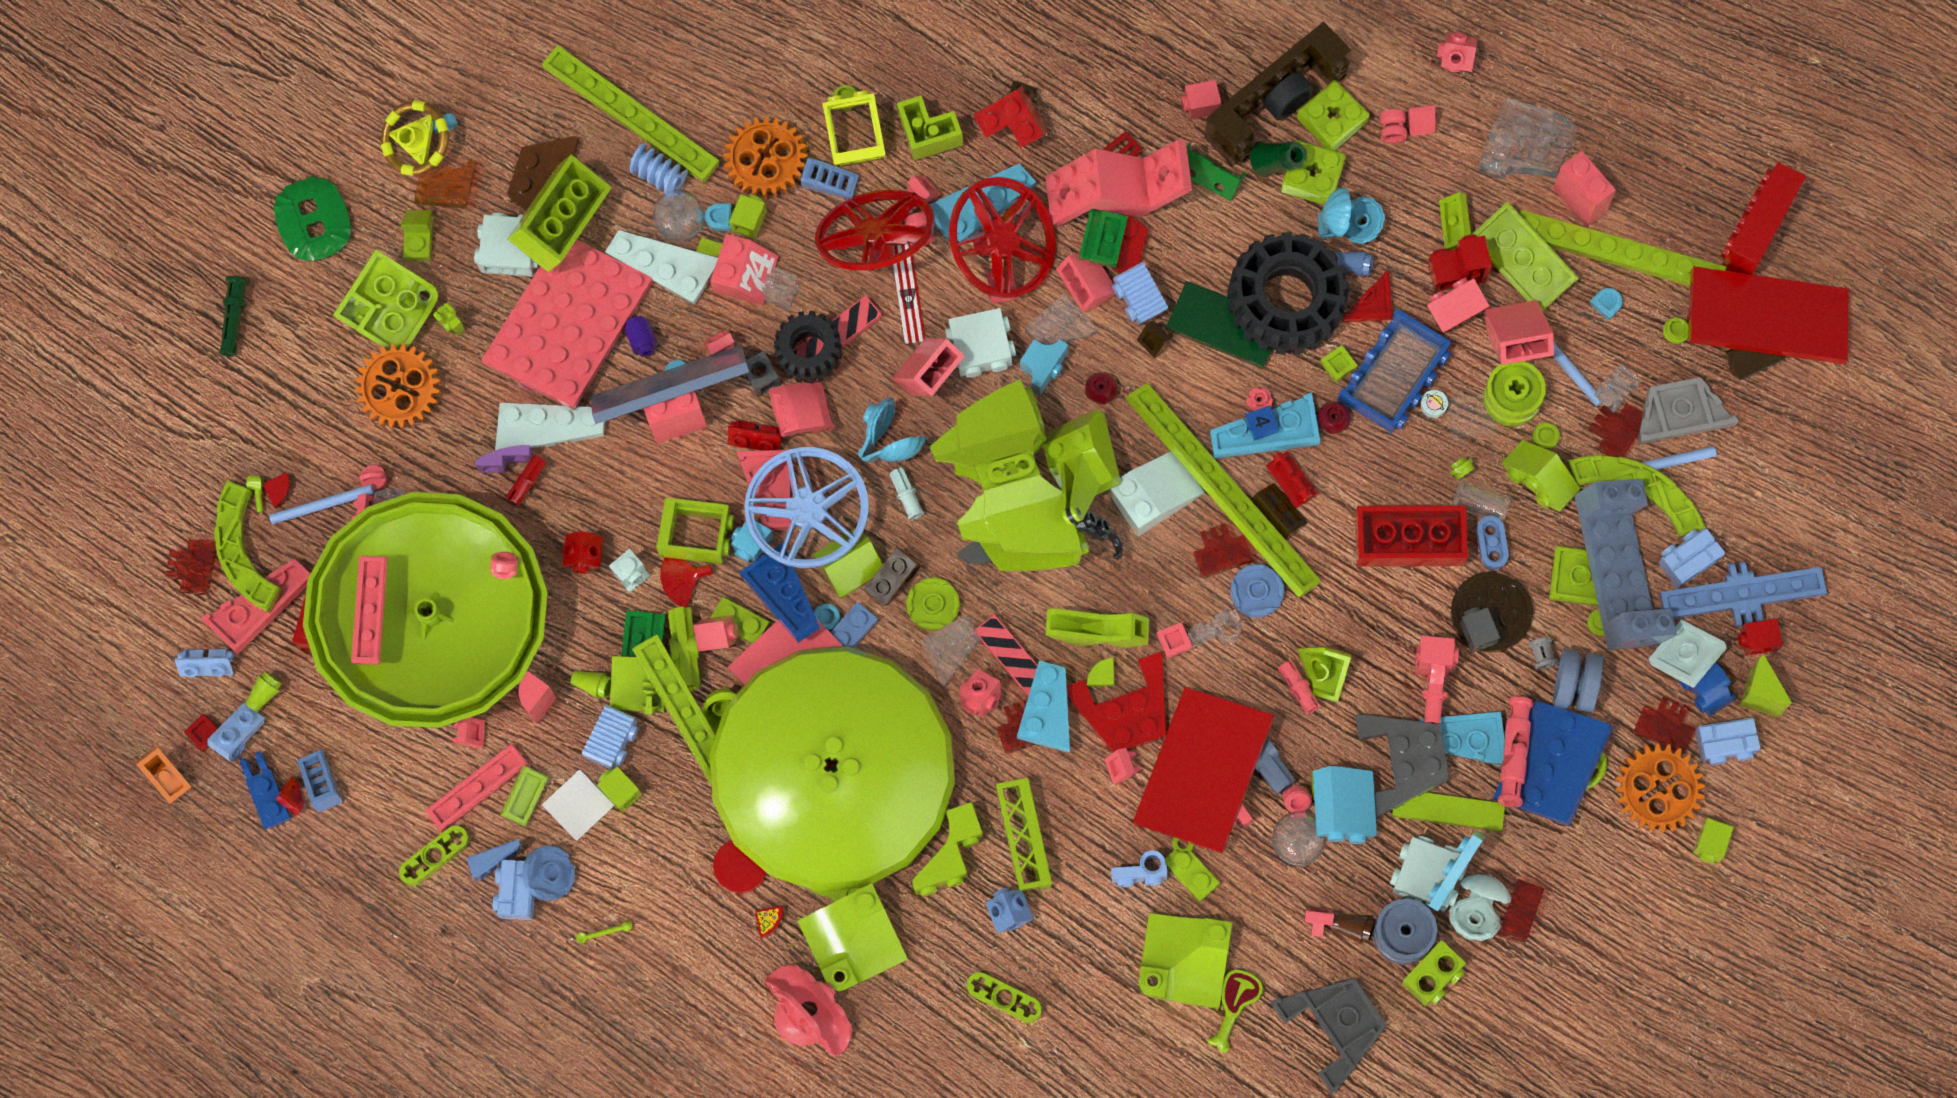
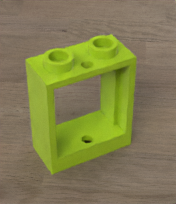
(698, 509)

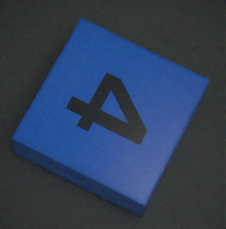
(1261, 423)

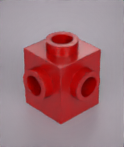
(582, 552)

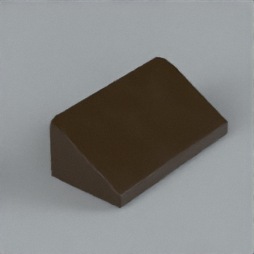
(1748, 363)
(1279, 511)

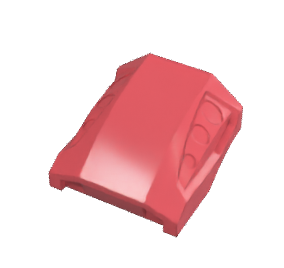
(800, 408)

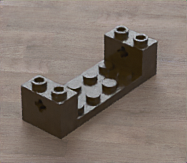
(1319, 50)

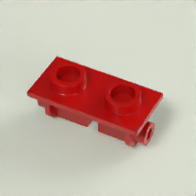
(744, 435)
(1291, 479)

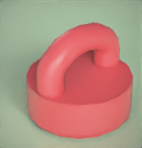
(374, 475)
(504, 565)
(1297, 798)

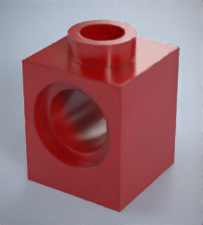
(1760, 637)

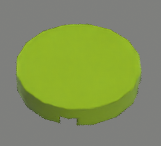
(932, 604)

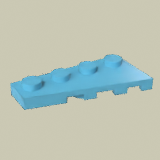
(968, 221)
(1296, 430)

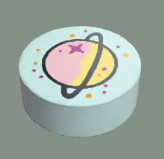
(1434, 403)

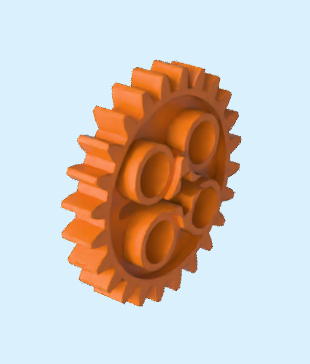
(744, 147)
(387, 407)
(1646, 767)

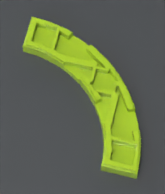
(1657, 487)
(232, 550)

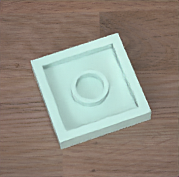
(1688, 654)

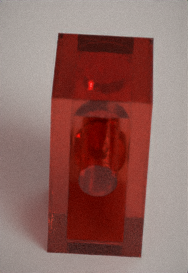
(1520, 912)

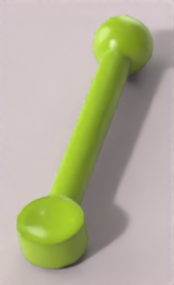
(582, 937)

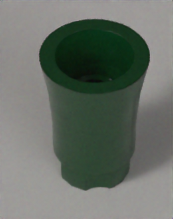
(1275, 157)

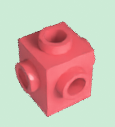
(1457, 52)
(980, 693)

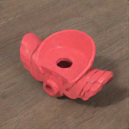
(795, 1024)

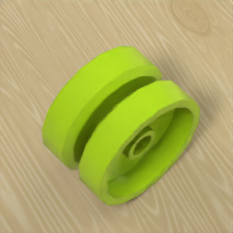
(1501, 392)

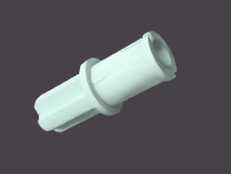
(906, 494)

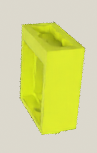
(860, 155)

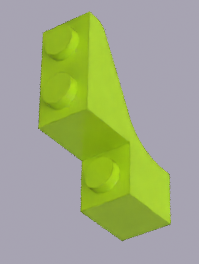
(1091, 628)
(947, 864)

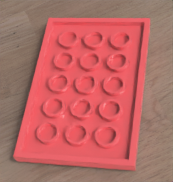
(567, 323)

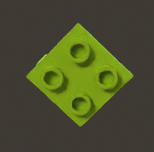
(632, 688)

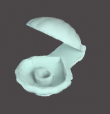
(1479, 907)

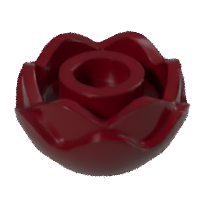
(1099, 395)
(1332, 425)

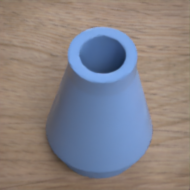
(1356, 262)

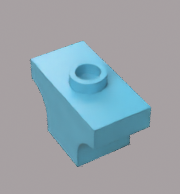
(1043, 363)

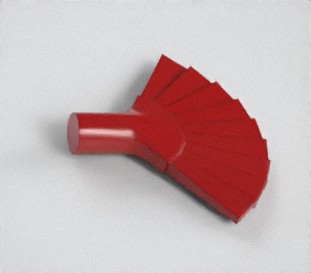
(680, 579)

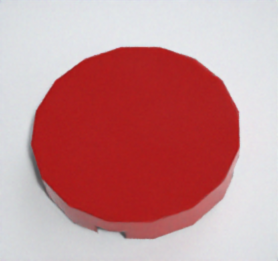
(736, 870)

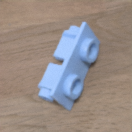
(193, 663)

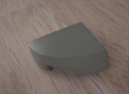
(974, 554)

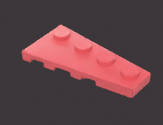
(242, 621)

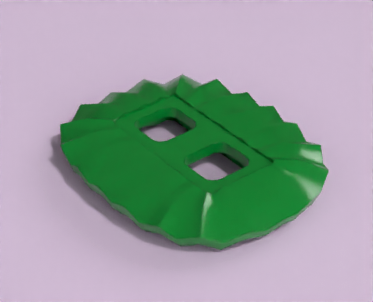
(330, 211)

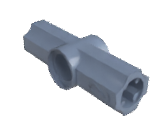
(1273, 769)

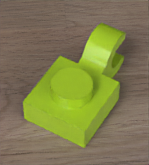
(447, 318)

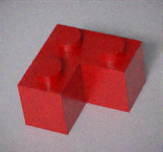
(1013, 111)
(1468, 260)

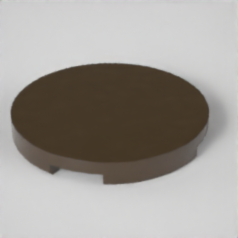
(1506, 602)

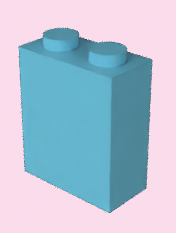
(1344, 804)

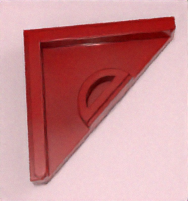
(1373, 304)

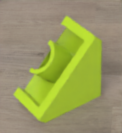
(1325, 670)

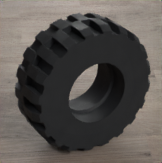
(1296, 258)

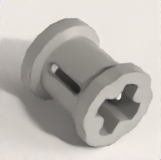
(1543, 663)

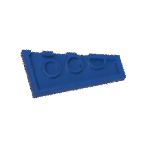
(782, 594)

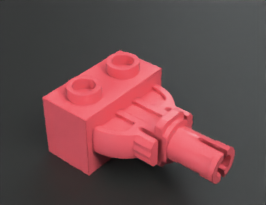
(1435, 659)

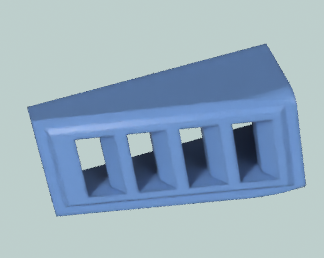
(817, 185)
(323, 797)
(487, 861)

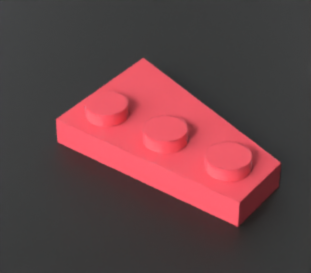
(774, 485)

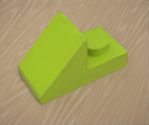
(417, 235)

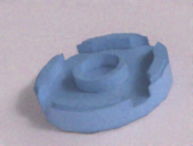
(1257, 591)
(548, 873)

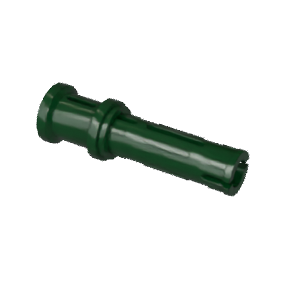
(233, 304)

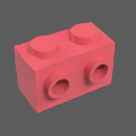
(1457, 305)

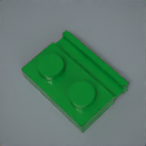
(1103, 238)
(639, 628)

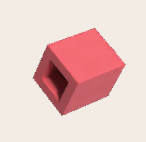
(1201, 99)
(715, 633)

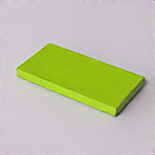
(1525, 257)

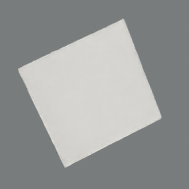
(578, 805)

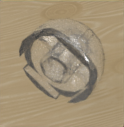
(678, 216)
(1296, 839)

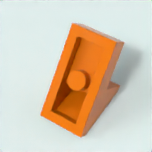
(163, 774)

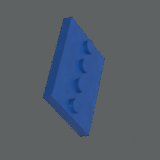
(1559, 761)

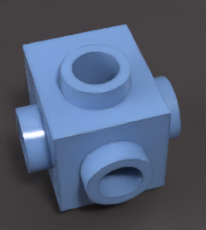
(1008, 910)

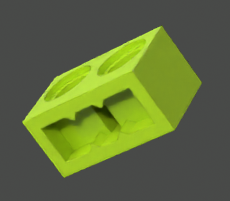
(1429, 969)

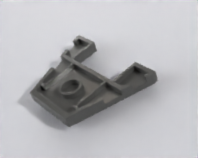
(1415, 754)
(1345, 1018)

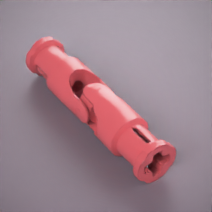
(1514, 761)

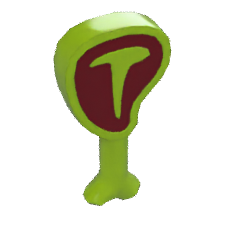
(1237, 992)

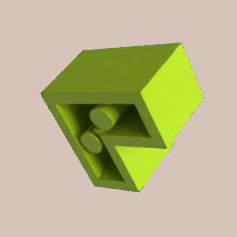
(925, 134)
(1542, 473)

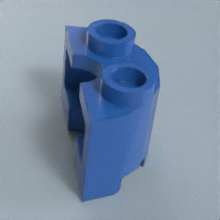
(1712, 691)

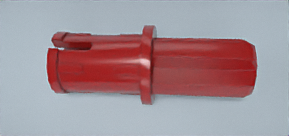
(526, 480)

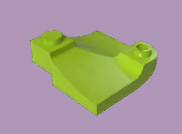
(386, 302)
(853, 938)
(1186, 959)

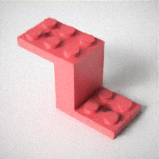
(1118, 183)

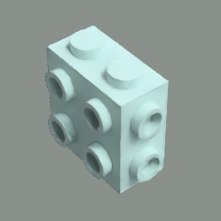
(496, 252)
(982, 342)
(1422, 869)

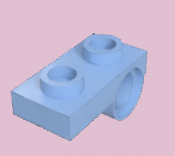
(233, 734)
(1128, 875)

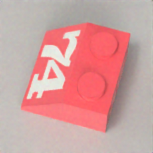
(742, 269)

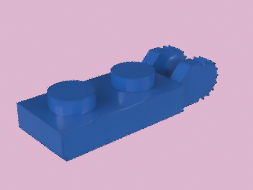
(263, 791)

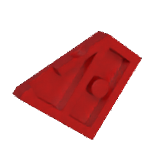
(1131, 246)

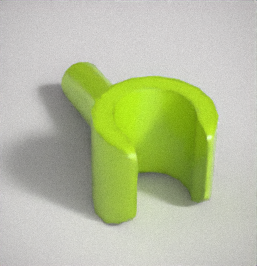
(256, 483)

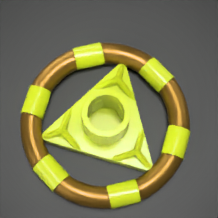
(415, 138)

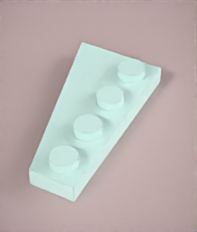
(670, 266)
(544, 425)

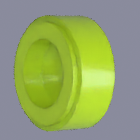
(1546, 436)

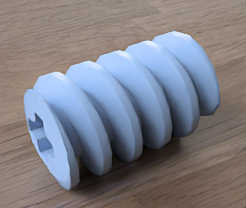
(655, 170)

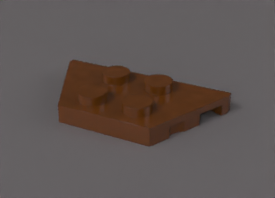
(536, 166)

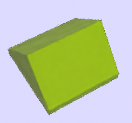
(852, 569)
(1764, 691)

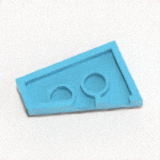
(1047, 709)
(1474, 736)
(1454, 869)

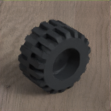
(804, 327)

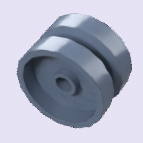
(1582, 681)
(1399, 947)

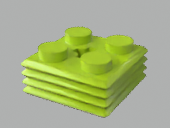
(1333, 131)
(1318, 188)

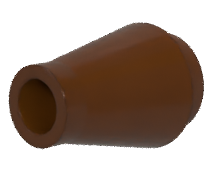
(1355, 928)

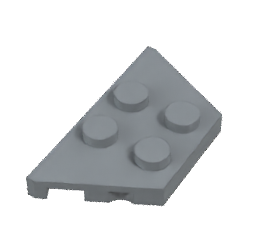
(1682, 410)

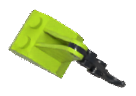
(1083, 467)

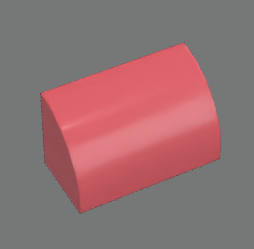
(1086, 282)
(535, 696)

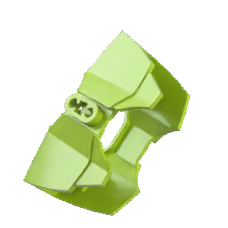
(1019, 511)

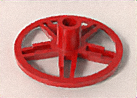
(875, 233)
(1000, 237)

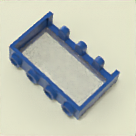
(1396, 372)

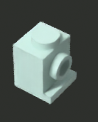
(629, 571)

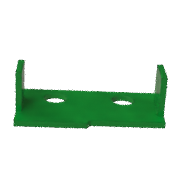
(1209, 174)

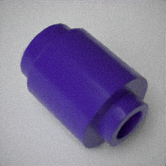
(641, 336)

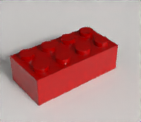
(1761, 219)
(1411, 536)

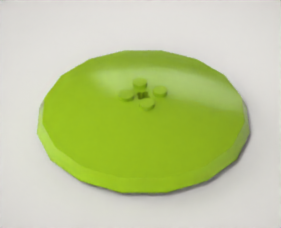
(437, 560)
(822, 824)

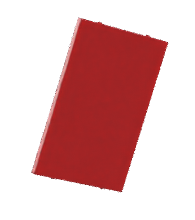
(1203, 770)

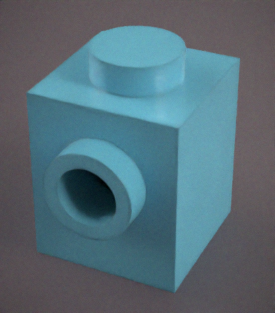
(744, 544)

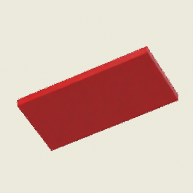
(1768, 315)

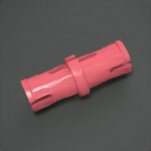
(1299, 687)

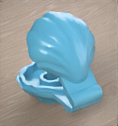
(1343, 217)
(878, 420)

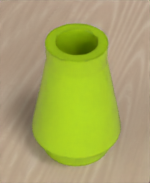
(593, 683)
(264, 690)

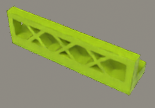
(1032, 836)

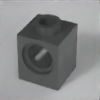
(762, 383)
(1479, 629)

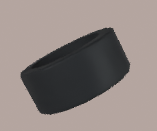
(1288, 96)

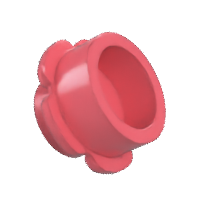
(1263, 393)

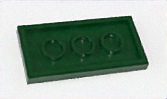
(1206, 320)

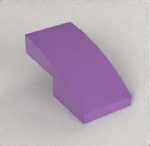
(496, 461)

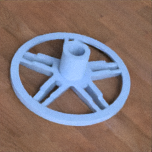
(806, 507)

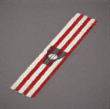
(908, 297)

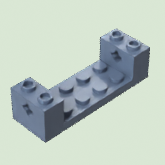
(1617, 565)

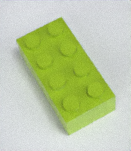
(559, 213)

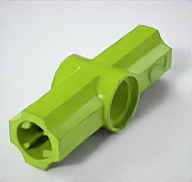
(684, 646)

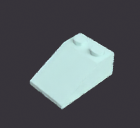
(1154, 492)

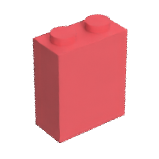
(1584, 189)
(1519, 332)
(928, 367)
(675, 417)

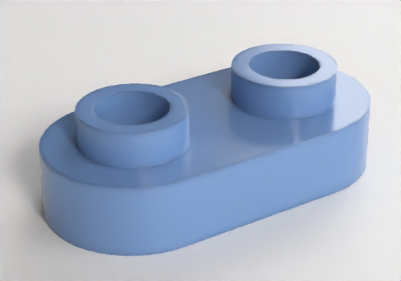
(1492, 543)

